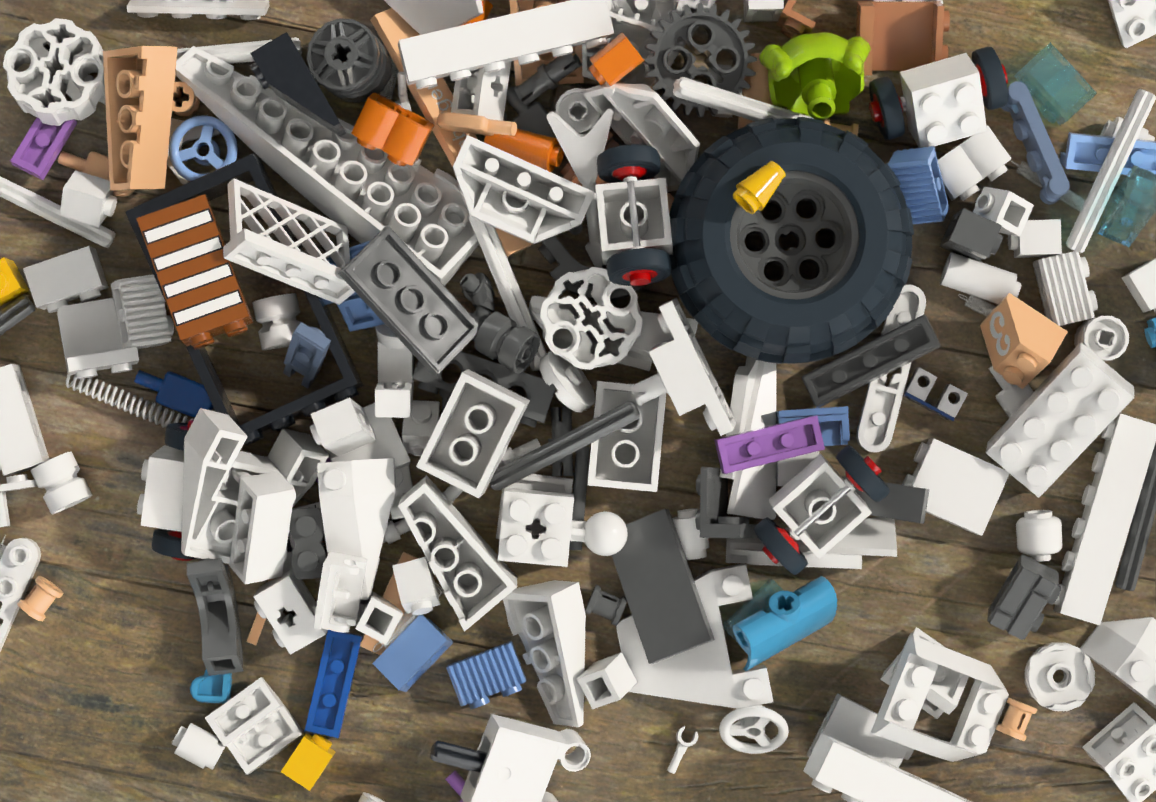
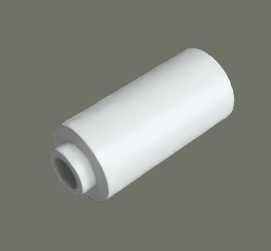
(979, 279)

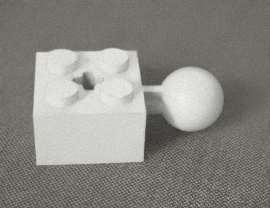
(602, 533)

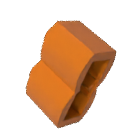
(614, 60)
(392, 129)

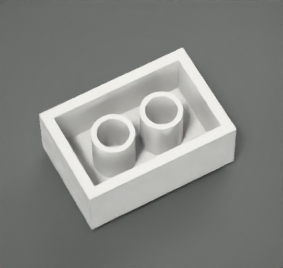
(472, 433)
(632, 453)

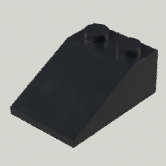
(284, 70)

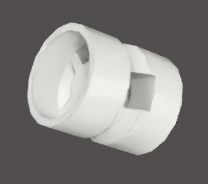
(577, 111)
(277, 319)
(1103, 336)
(61, 482)

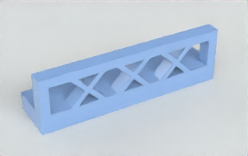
(1089, 152)

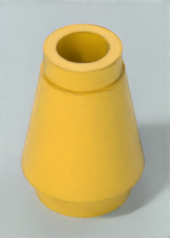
(757, 189)

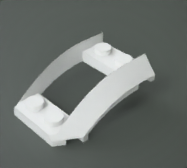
(910, 688)

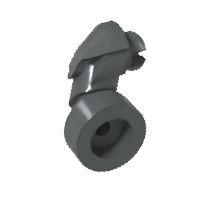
(479, 291)

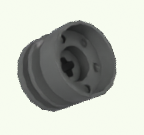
(367, 63)

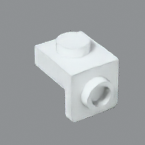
(420, 426)

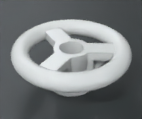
(752, 725)

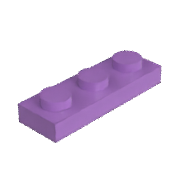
(769, 444)

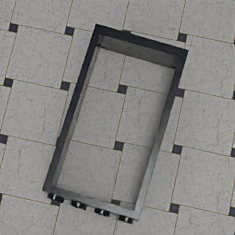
(213, 186)

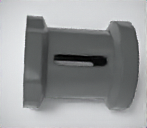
(605, 605)

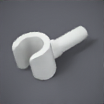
(402, 92)
(680, 749)

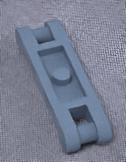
(1040, 150)

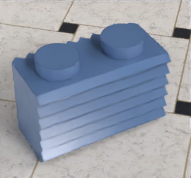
(921, 183)
(486, 675)

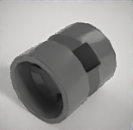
(503, 341)

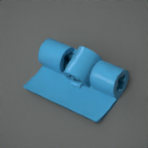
(788, 621)

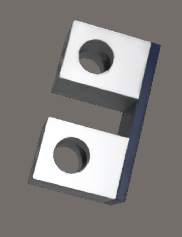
(943, 406)

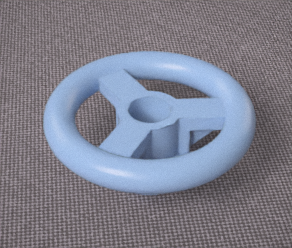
(212, 158)

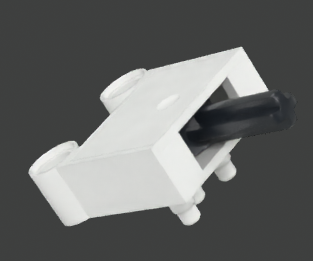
(513, 761)

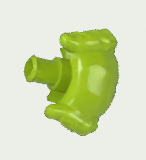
(816, 73)

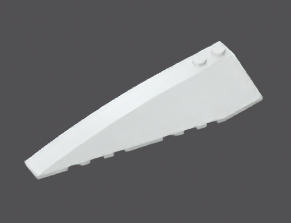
(336, 172)

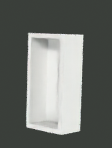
(1060, 419)

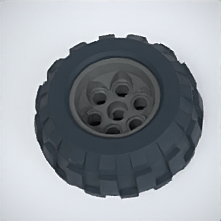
(855, 278)

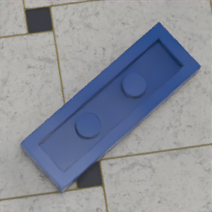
(333, 683)

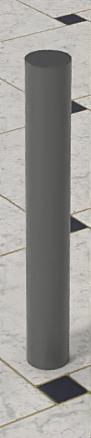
(580, 489)

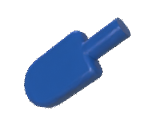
(176, 392)

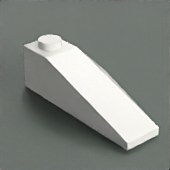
(357, 508)
(552, 629)

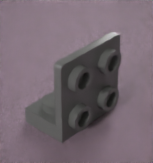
(712, 515)

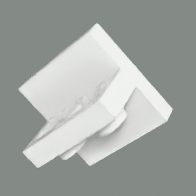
(944, 689)

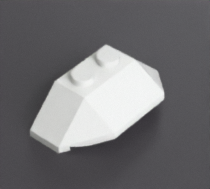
(647, 120)
(517, 193)
(1127, 653)

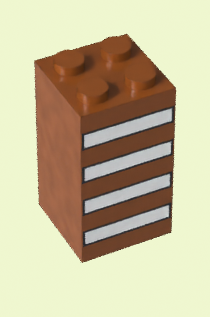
(193, 272)

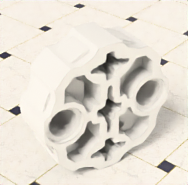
(36, 85)
(579, 351)

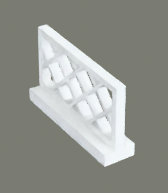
(285, 260)

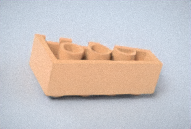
(138, 114)

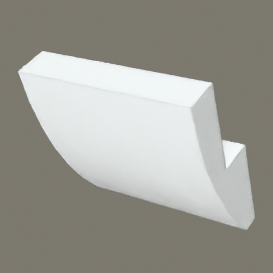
(387, 443)
(254, 725)

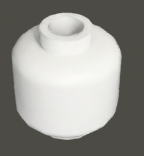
(1039, 534)

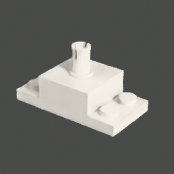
(684, 373)

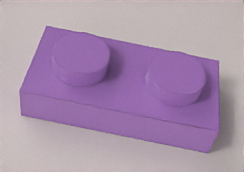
(42, 147)

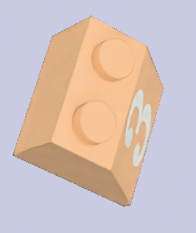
(1020, 340)

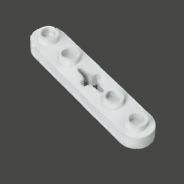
(883, 402)
(16, 572)

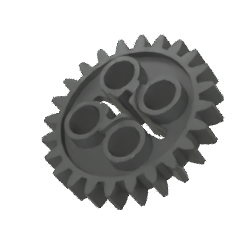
(721, 36)

